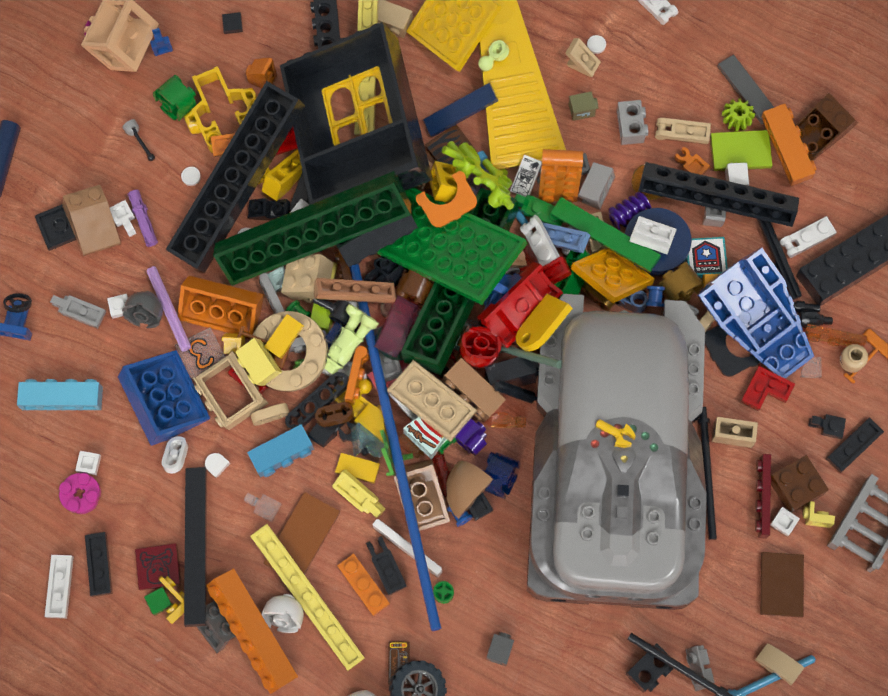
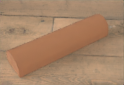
(354, 290)

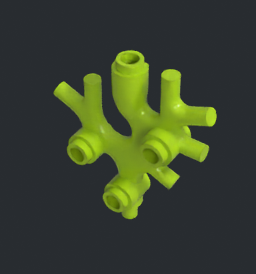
(468, 162)

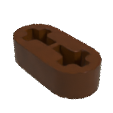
(334, 414)

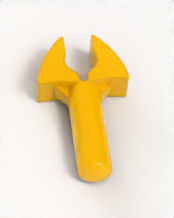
(617, 433)

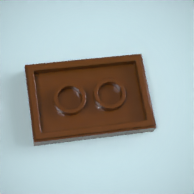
(782, 584)

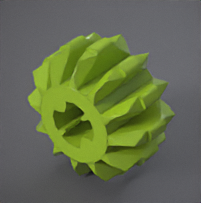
(745, 114)

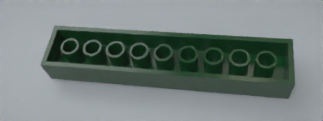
(312, 228)
(445, 310)

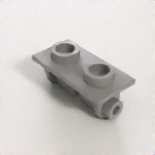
(697, 658)

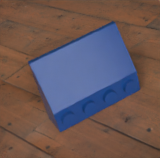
(163, 396)

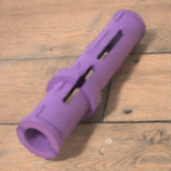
(139, 209)

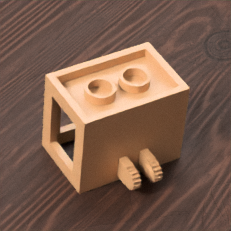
(117, 37)

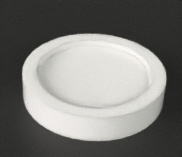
(596, 44)
(191, 176)

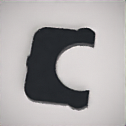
(727, 362)

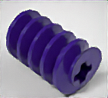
(628, 209)

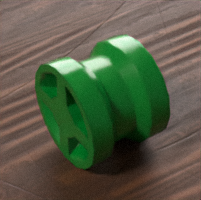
(443, 588)

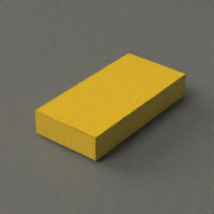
(284, 336)
(358, 467)

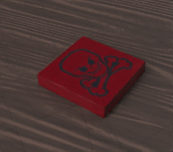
(154, 562)

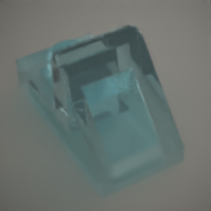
(362, 437)

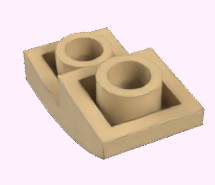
(779, 663)

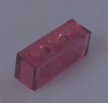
(397, 326)

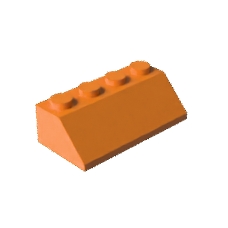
(219, 306)

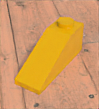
(283, 176)

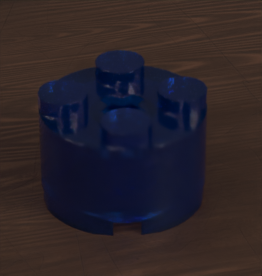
(502, 471)

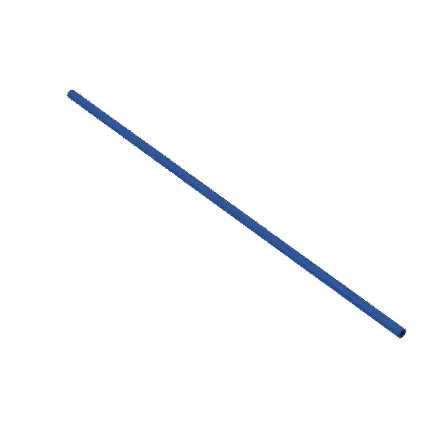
(399, 466)

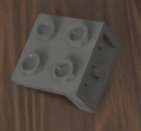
(217, 629)

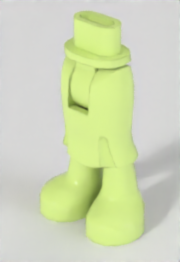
(348, 340)

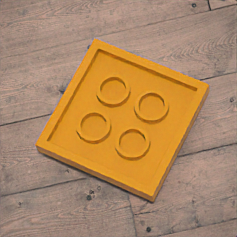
(612, 275)

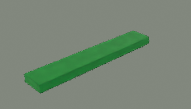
(605, 234)

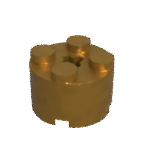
(681, 283)

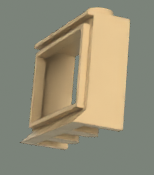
(211, 403)

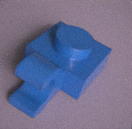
(161, 44)

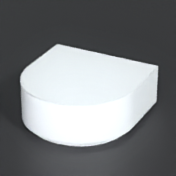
(216, 464)

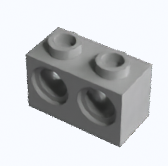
(627, 122)

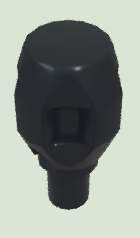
(813, 318)

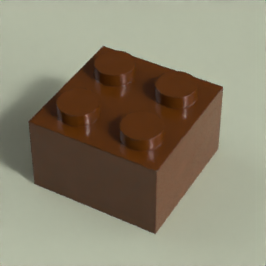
(798, 484)

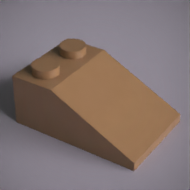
(91, 220)
(425, 494)

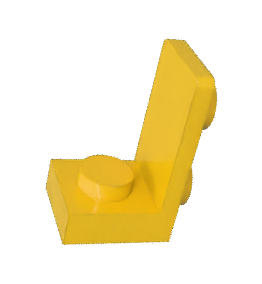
(174, 610)

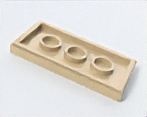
(431, 400)

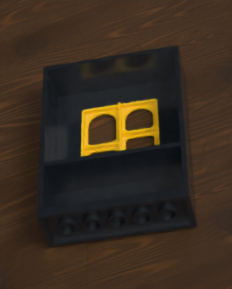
(394, 147)

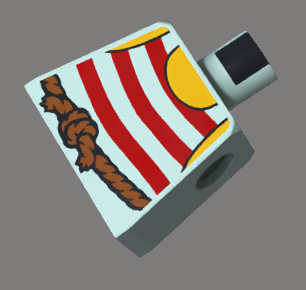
(424, 437)

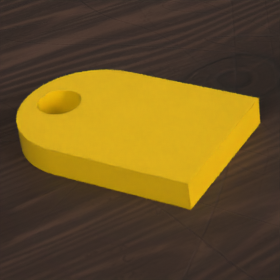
(542, 323)

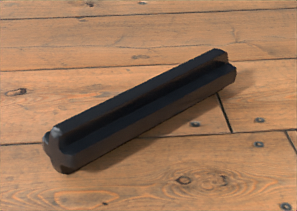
(514, 391)

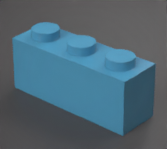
(281, 451)

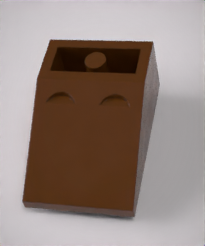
(825, 126)

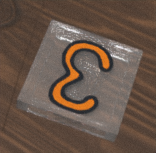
(203, 353)

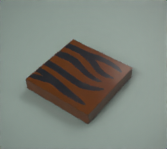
(435, 145)

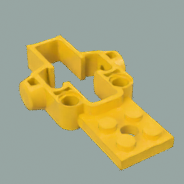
(192, 118)

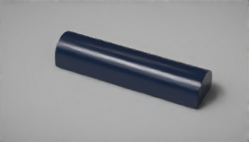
(8, 138)

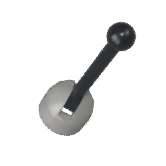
(132, 128)

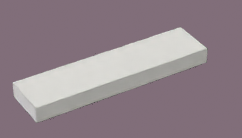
(404, 545)

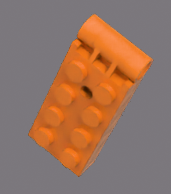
(560, 175)

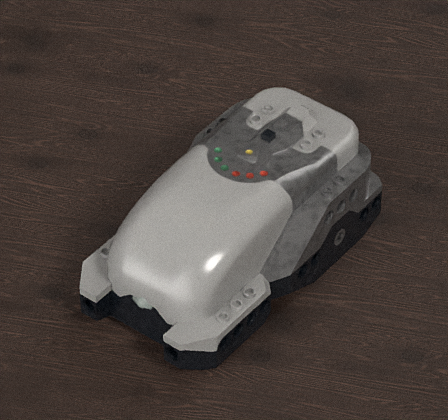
(609, 517)

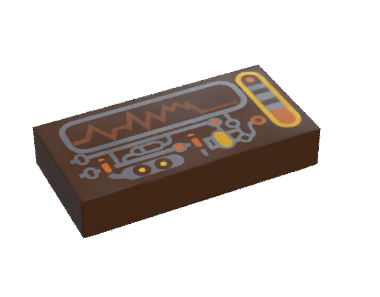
(398, 655)

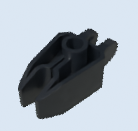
(385, 271)

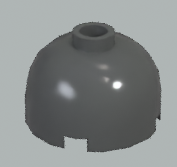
(143, 308)

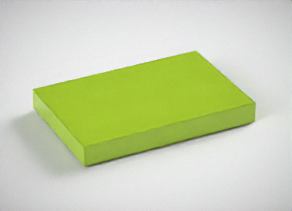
(741, 147)

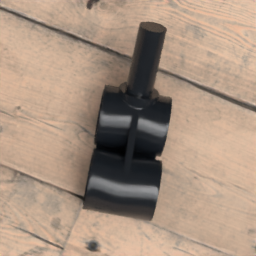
(337, 311)

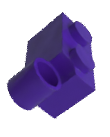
(472, 437)

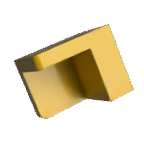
(232, 342)

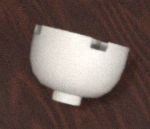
(284, 613)

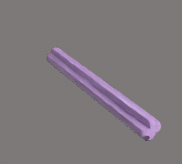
(168, 309)

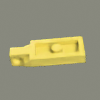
(358, 494)

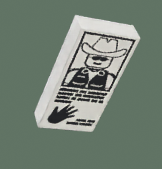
(526, 176)

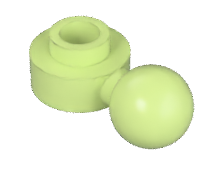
(498, 51)

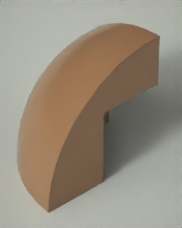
(464, 486)

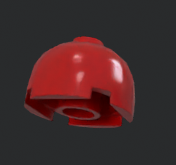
(480, 347)

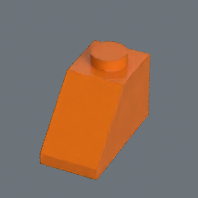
(261, 71)

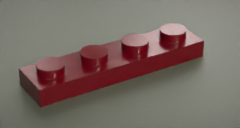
(763, 505)

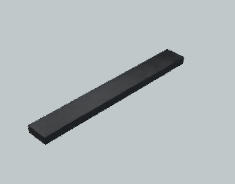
(195, 546)

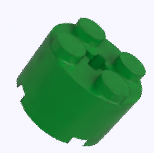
(175, 98)

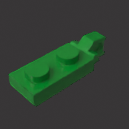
(533, 206)

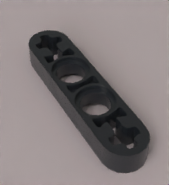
(315, 397)

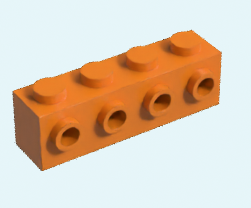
(788, 144)

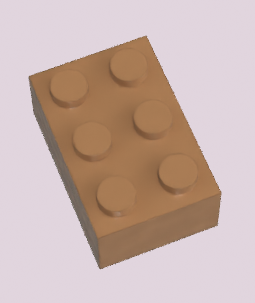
(473, 389)

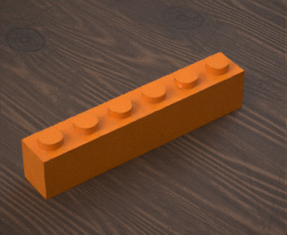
(251, 631)

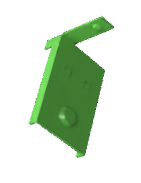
(388, 457)

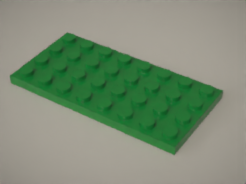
(461, 256)

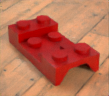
(518, 303)

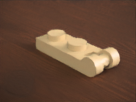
(683, 130)

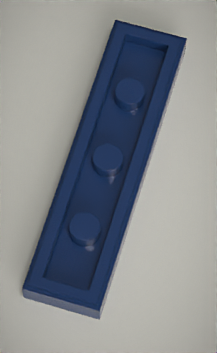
(460, 110)

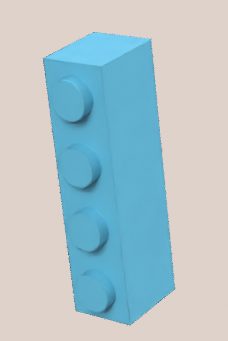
(60, 395)

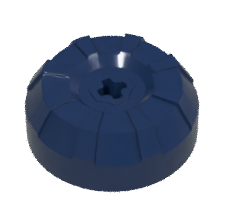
(680, 244)

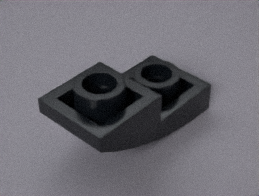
(267, 210)
(324, 435)

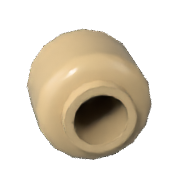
(853, 358)

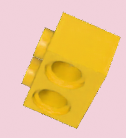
(443, 184)

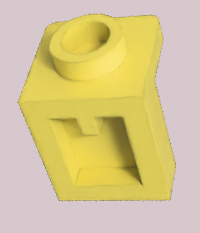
(819, 519)

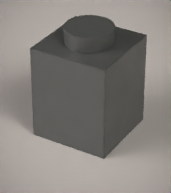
(500, 649)

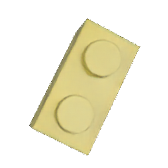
(257, 362)

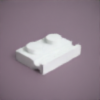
(653, 235)

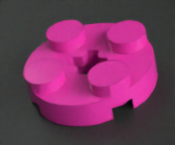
(69, 489)

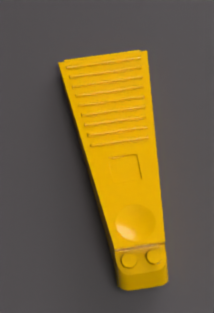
(524, 115)

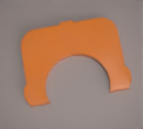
(461, 204)

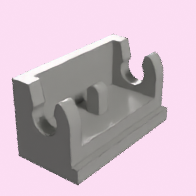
(597, 185)

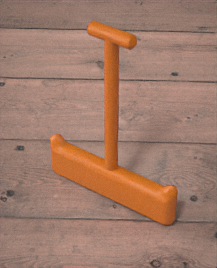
(879, 345)

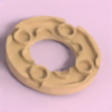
(315, 352)

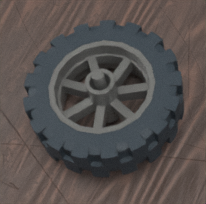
(422, 668)

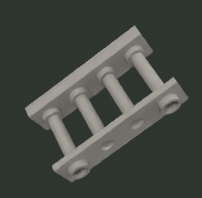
(850, 522)

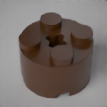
(413, 287)

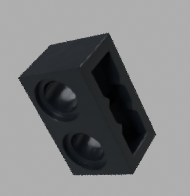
(647, 665)

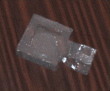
(265, 507)

